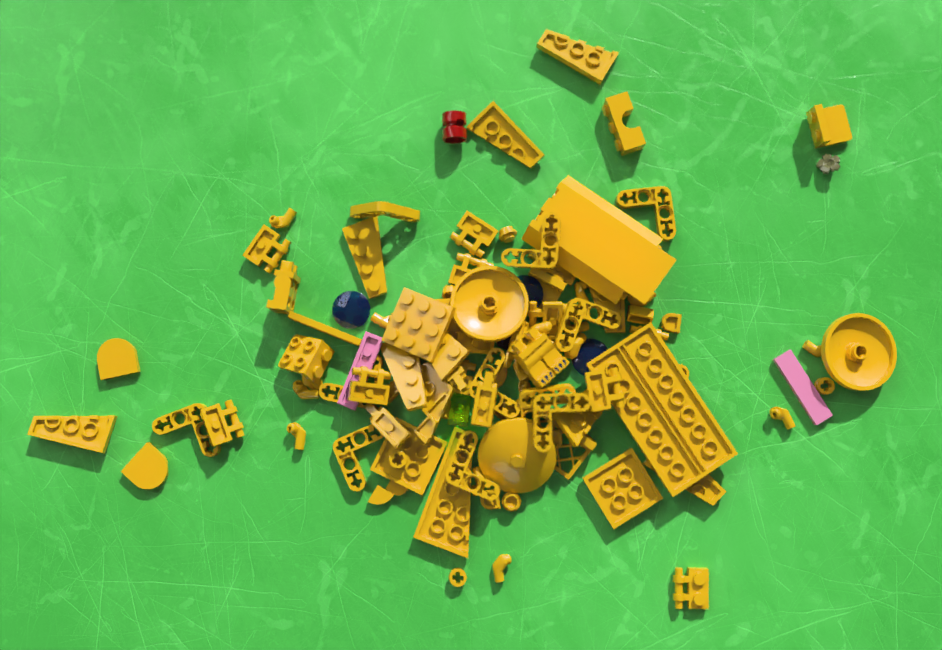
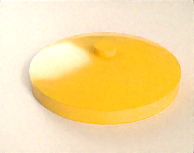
(489, 303)
(859, 352)
(511, 459)

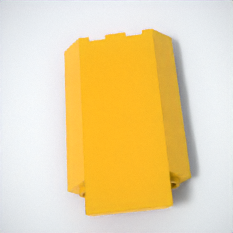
(601, 244)

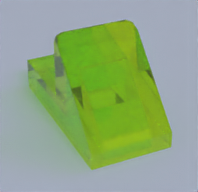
(459, 410)

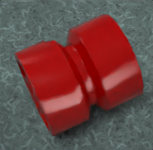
(454, 127)

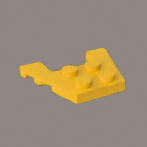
(438, 397)

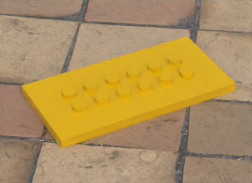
(664, 410)

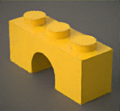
(627, 139)

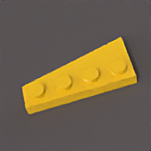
(407, 375)

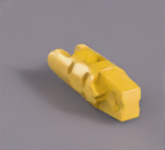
(509, 354)

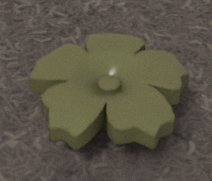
(828, 163)

